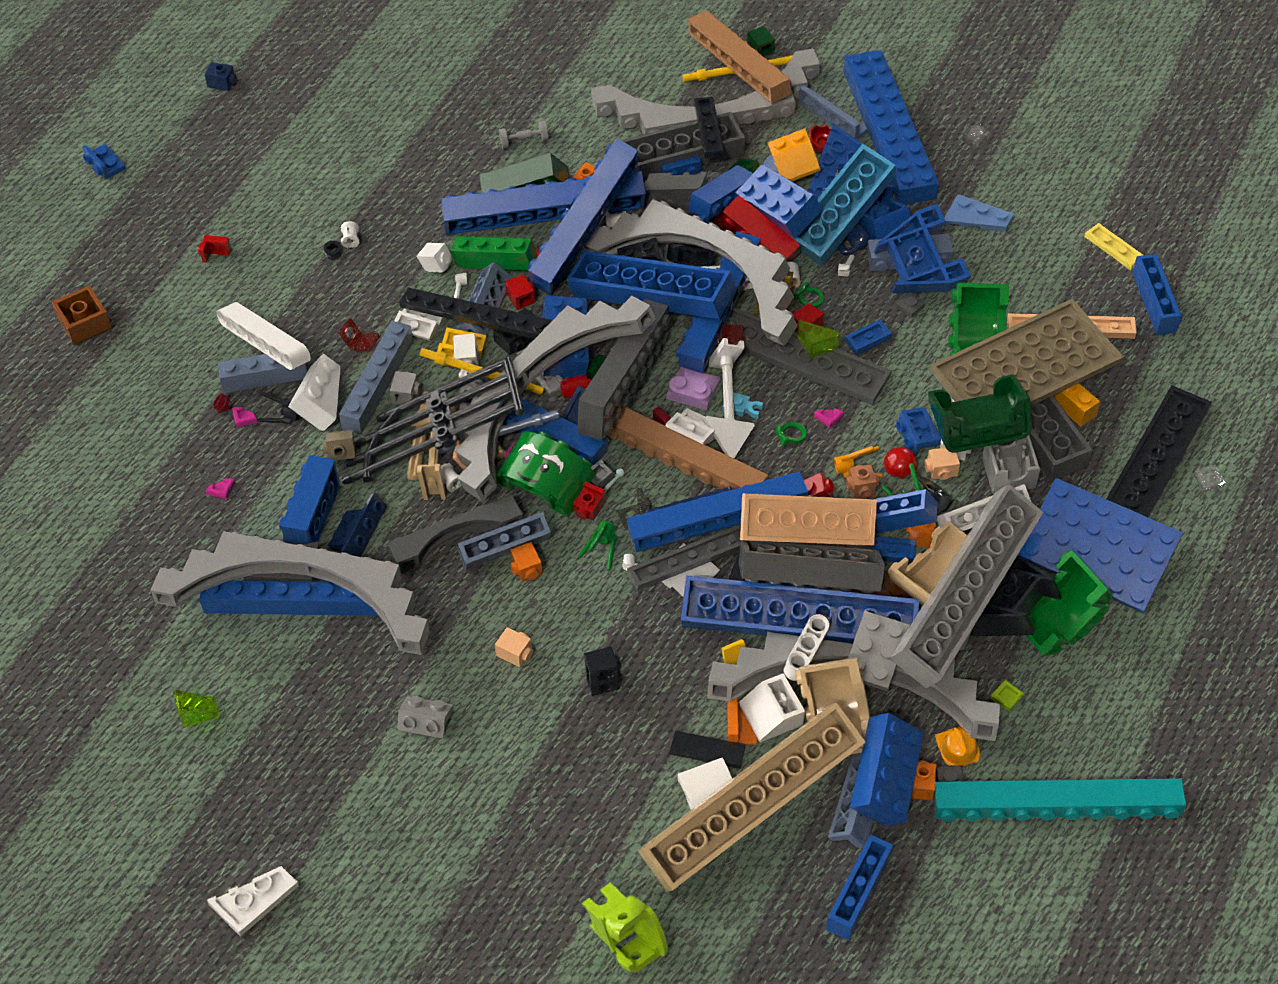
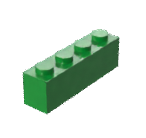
(482, 251)

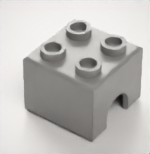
(1011, 465)

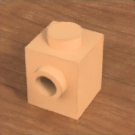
(942, 464)
(514, 647)

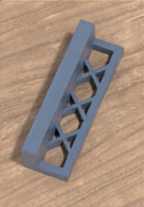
(830, 113)
(482, 295)
(857, 825)

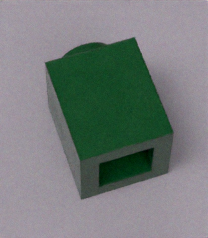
(761, 40)

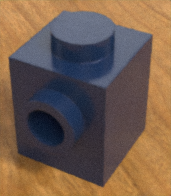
(220, 76)

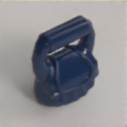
(857, 238)

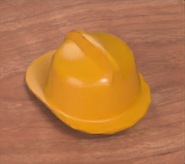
(957, 747)

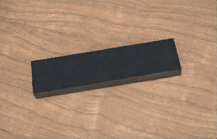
(708, 127)

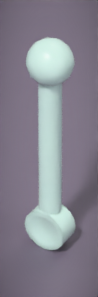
(619, 473)

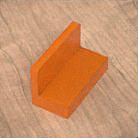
(738, 725)

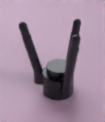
(287, 412)

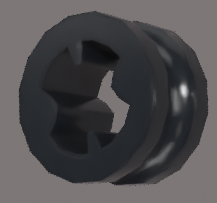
(330, 245)

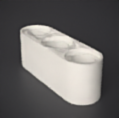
(810, 638)

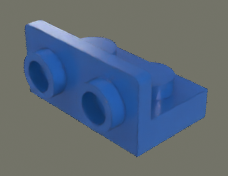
(103, 161)
(917, 429)

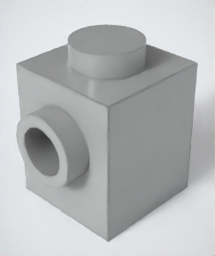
(404, 387)

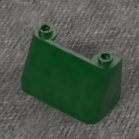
(983, 419)

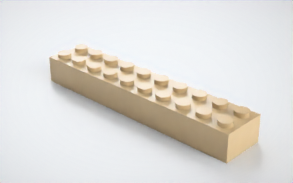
(751, 797)

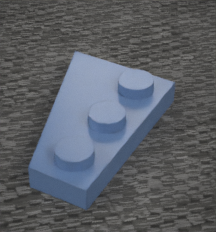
(970, 212)

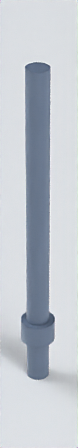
(536, 420)

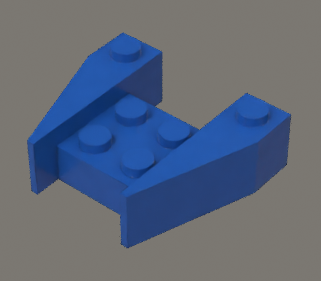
(917, 256)

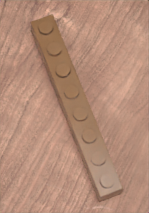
(740, 57)
(682, 452)

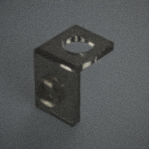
(642, 505)

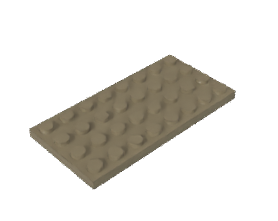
(1042, 353)

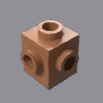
(862, 481)

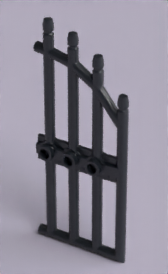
(440, 417)

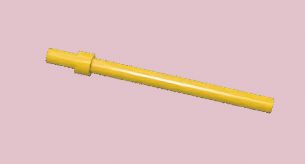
(703, 74)
(442, 358)

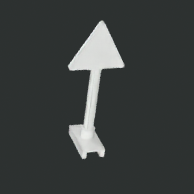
(728, 431)

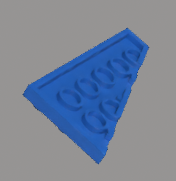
(835, 155)

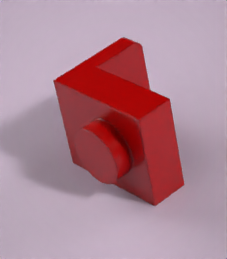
(213, 245)
(819, 486)

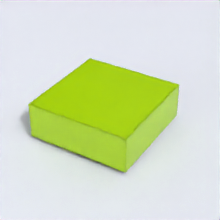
(1007, 695)

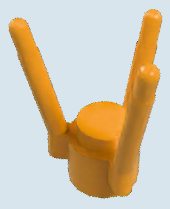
(845, 462)

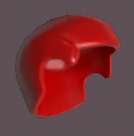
(818, 136)
(898, 460)

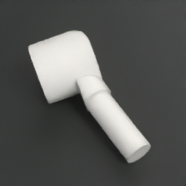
(844, 269)
(461, 279)
(628, 561)

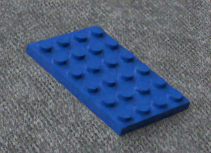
(1115, 542)

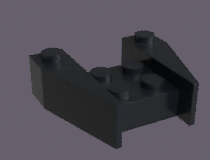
(1014, 600)

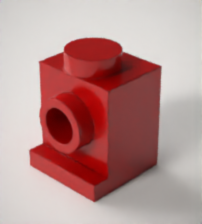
(589, 501)

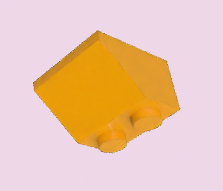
(794, 155)

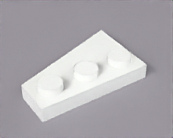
(251, 902)

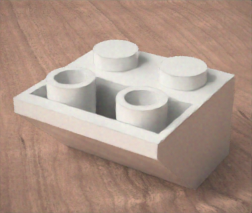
(772, 708)

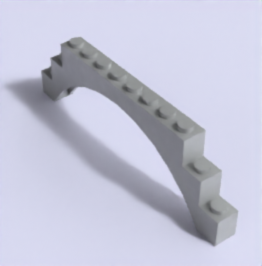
(747, 109)
(674, 225)
(561, 337)
(247, 555)
(950, 694)

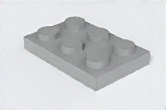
(874, 645)

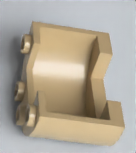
(928, 567)
(832, 683)

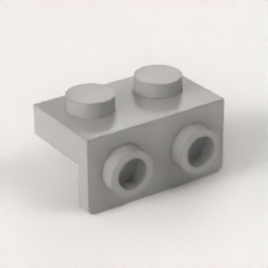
(424, 716)

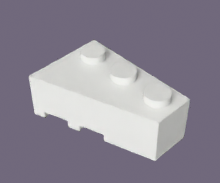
(318, 393)

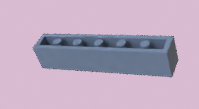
(376, 377)

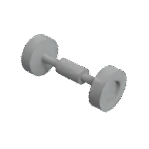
(523, 134)

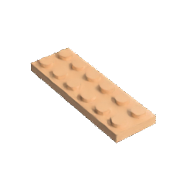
(808, 519)

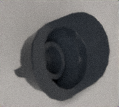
(940, 495)

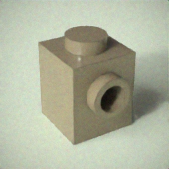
(339, 445)

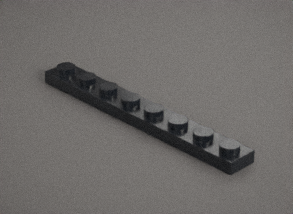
(473, 313)

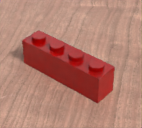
(748, 220)

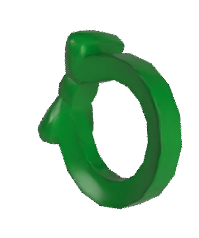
(805, 288)
(779, 430)

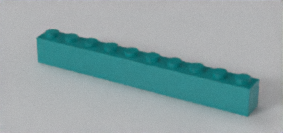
(1059, 799)

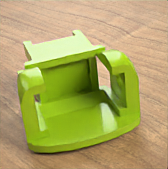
(621, 918)

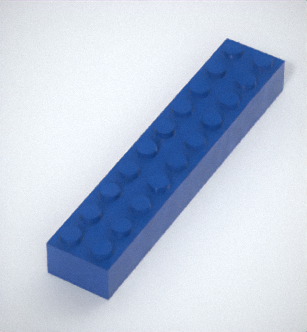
(890, 126)
(527, 204)
(783, 609)

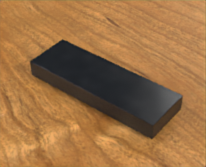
(707, 749)

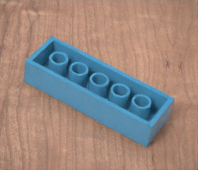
(845, 203)

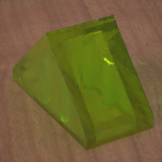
(817, 339)
(195, 707)

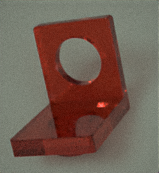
(733, 333)
(359, 341)

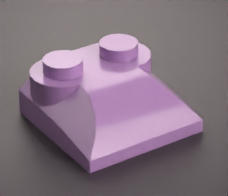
(693, 388)

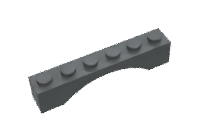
(415, 547)

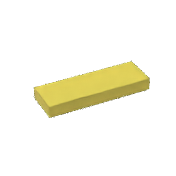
(1113, 245)

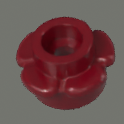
(221, 403)

